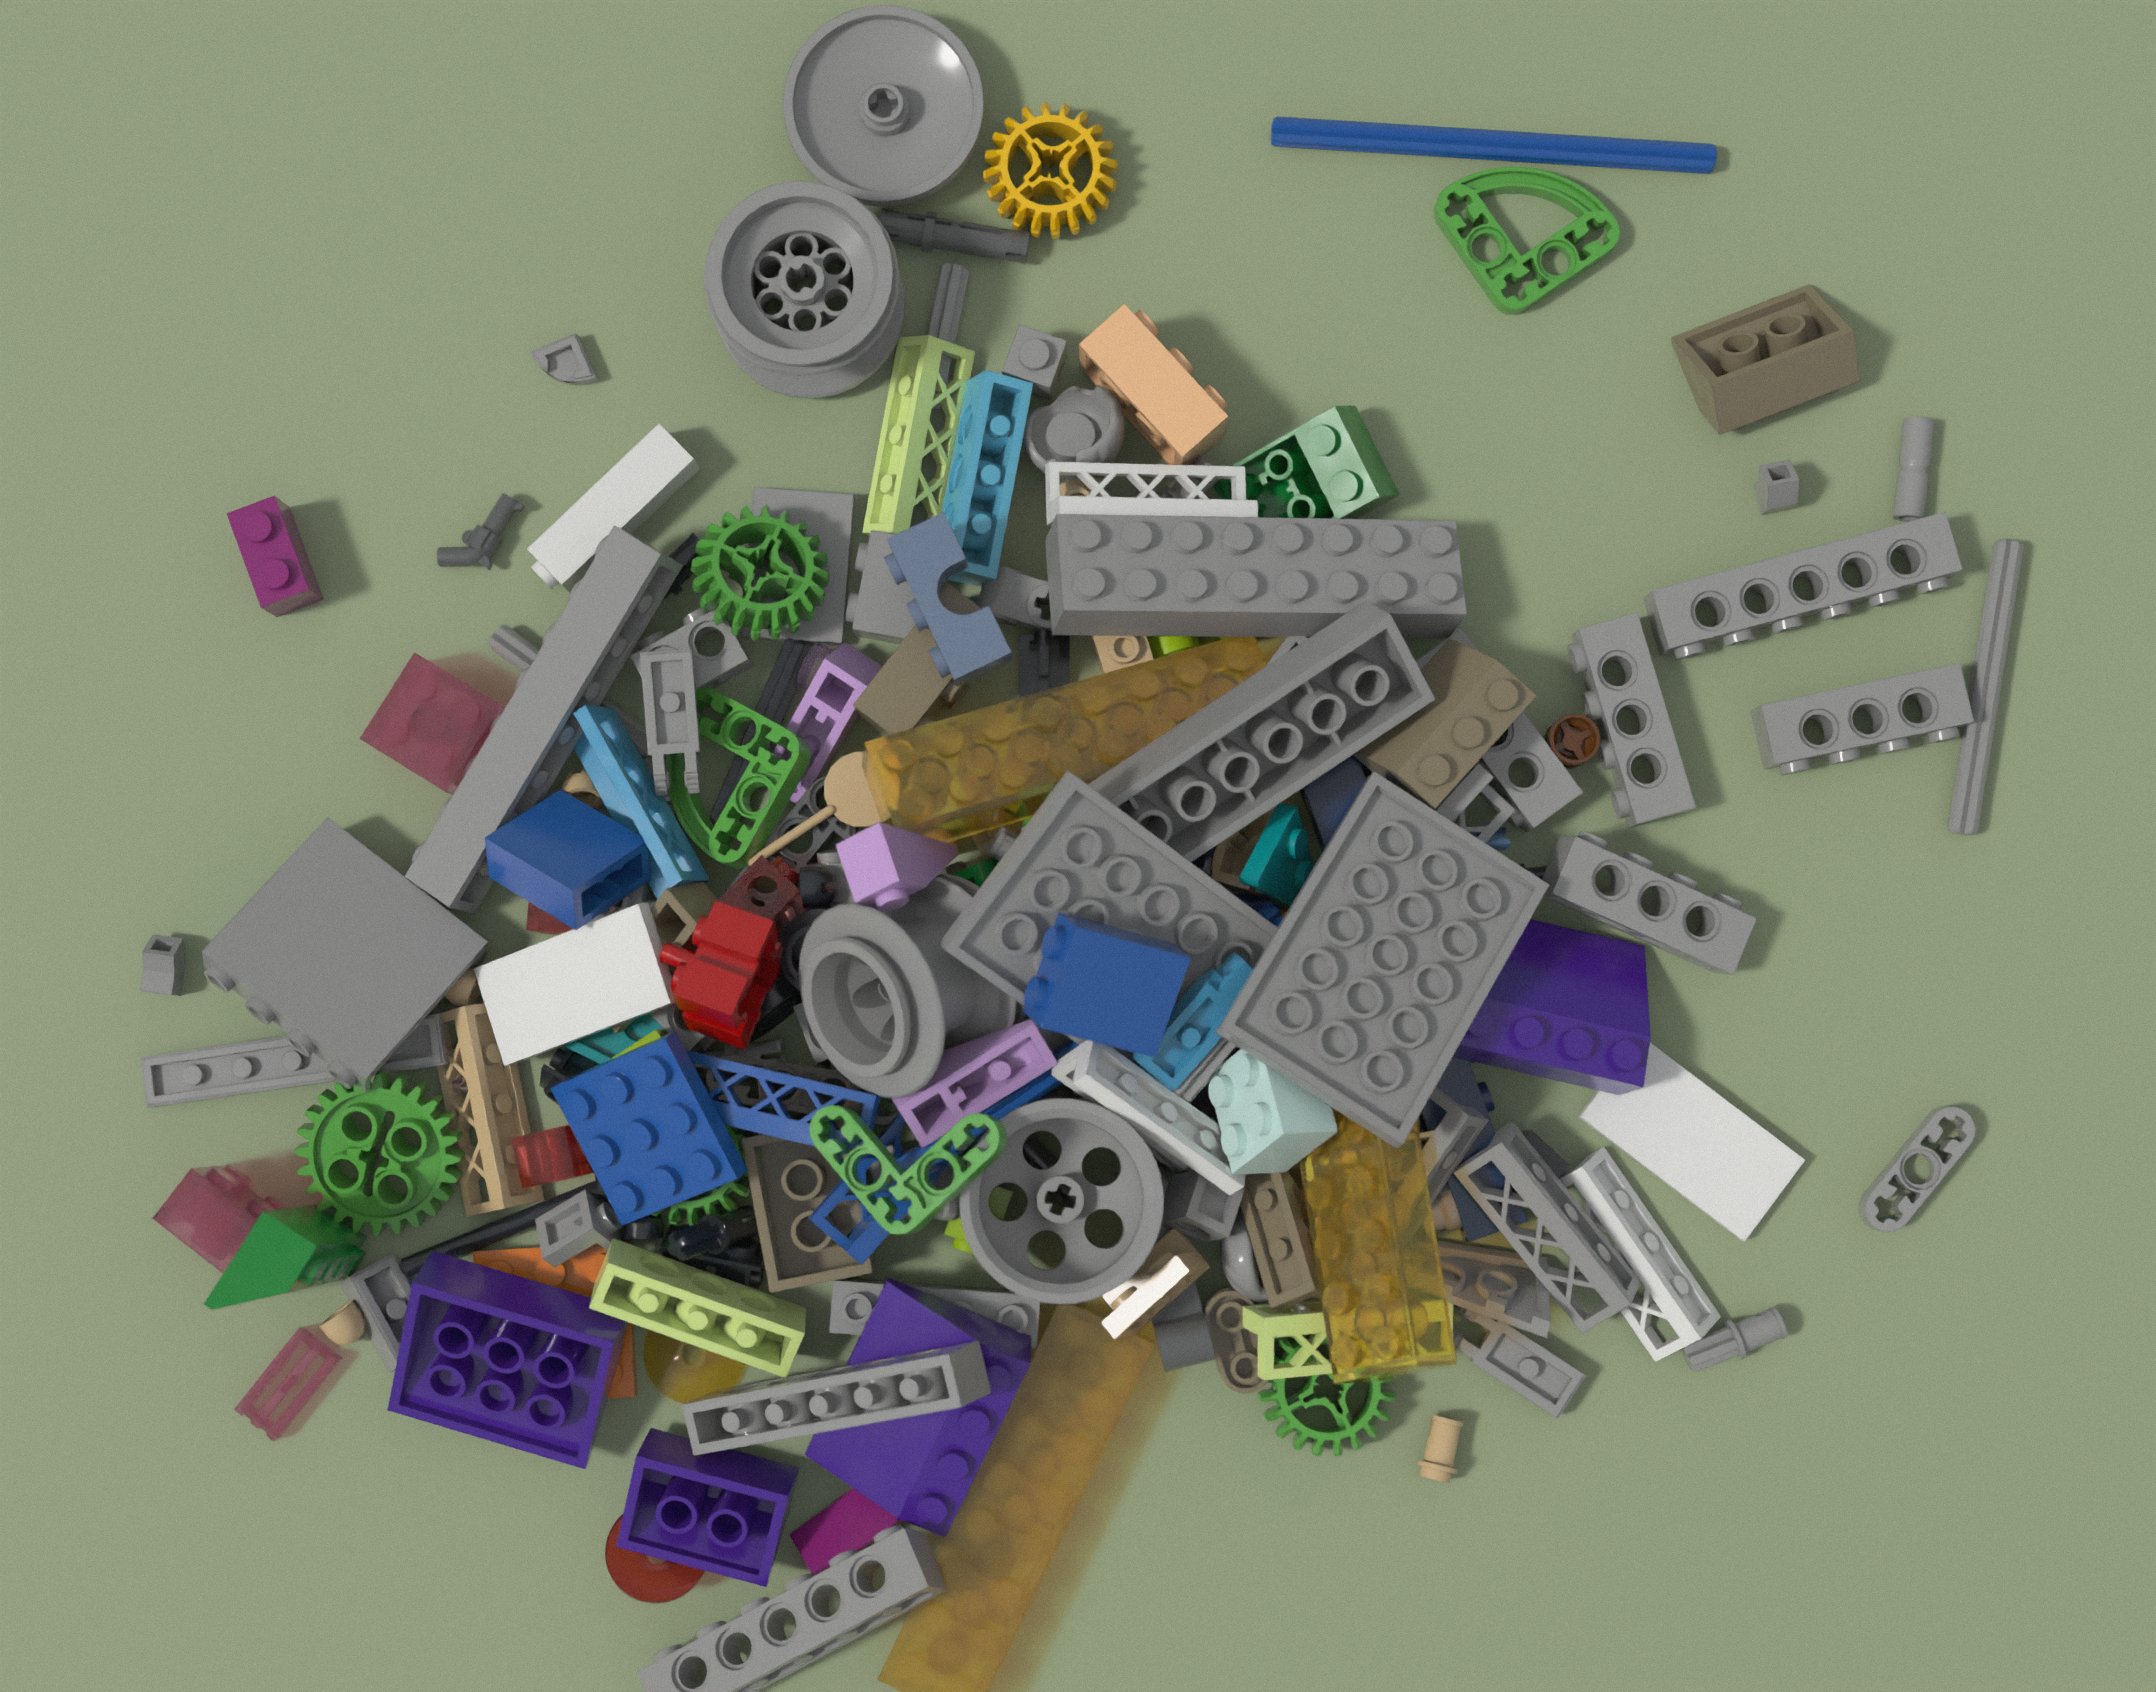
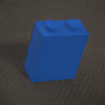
(567, 859)
(1105, 984)

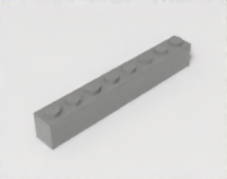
(538, 724)

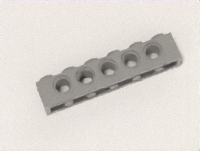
(1923, 541)
(837, 1398)
(909, 1582)

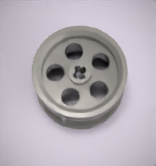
(1085, 1269)

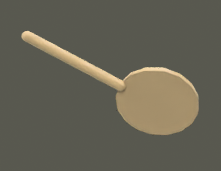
(846, 797)

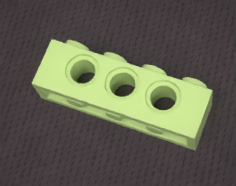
(698, 1308)

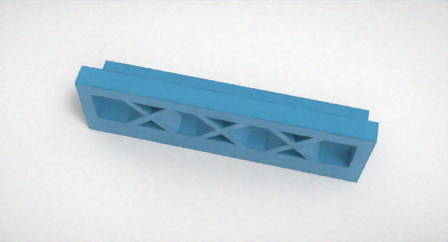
(632, 800)

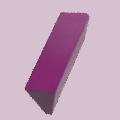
(840, 1527)

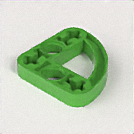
(1510, 263)
(763, 770)

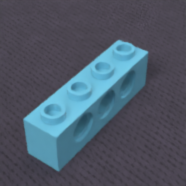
(985, 470)

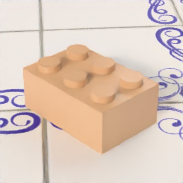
(1154, 387)

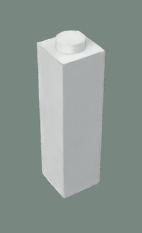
(620, 498)

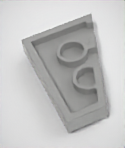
(1495, 1286)

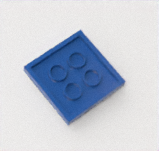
(649, 1129)

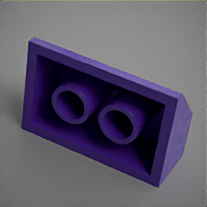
(707, 1508)

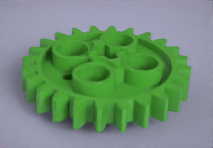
(423, 1168)

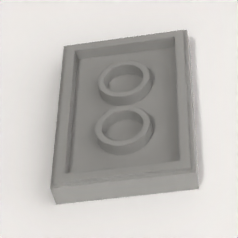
(832, 519)

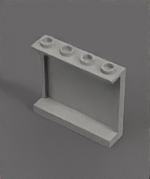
(342, 954)

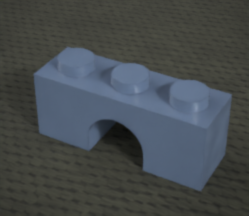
(925, 560)

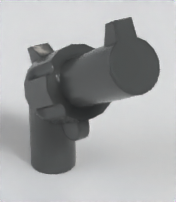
(483, 539)

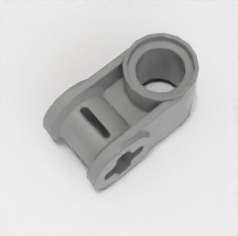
(1016, 599)

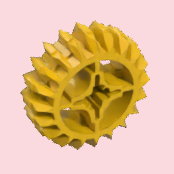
(1066, 155)

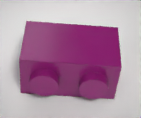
(274, 556)

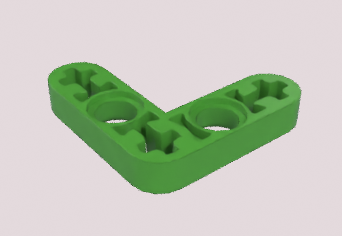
(913, 1182)

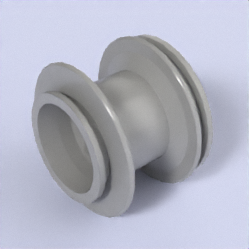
(802, 231)
(890, 995)

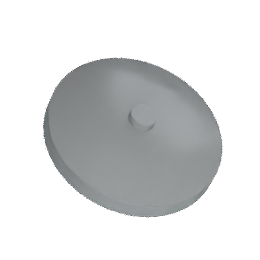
(883, 105)

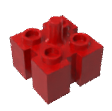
(727, 974)

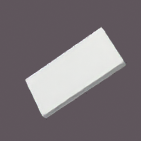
(575, 984)
(1696, 1144)

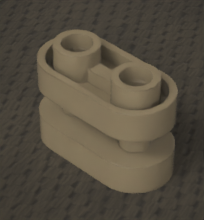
(1233, 1344)

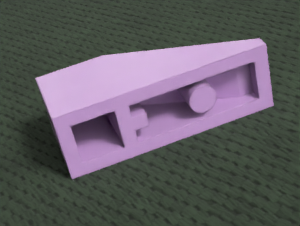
(828, 711)
(891, 864)
(975, 1078)

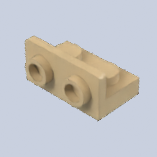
(1159, 1280)

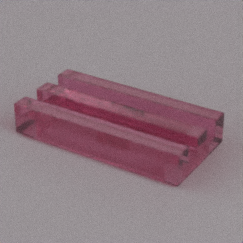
(260, 1418)

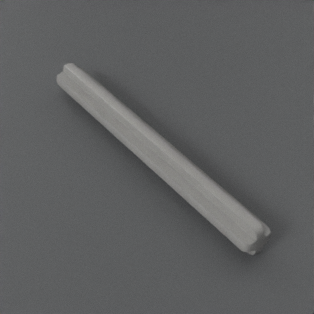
(1986, 687)

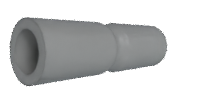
(1914, 461)

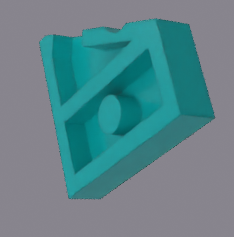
(1280, 858)

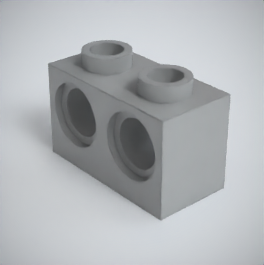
(708, 670)

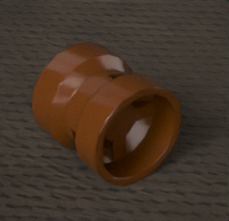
(1579, 736)

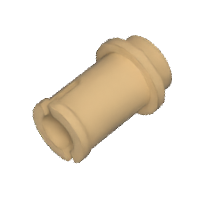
(1440, 1449)

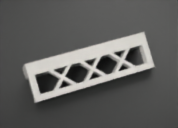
(1194, 504)
(1150, 1108)
(1647, 1254)

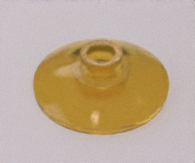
(683, 1380)

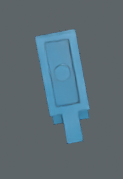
(1194, 1022)

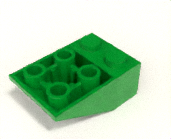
(1317, 471)

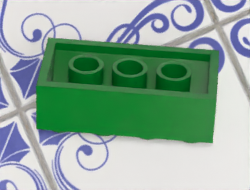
(288, 1253)

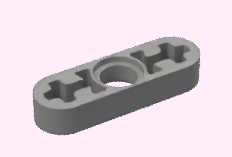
(1939, 1168)

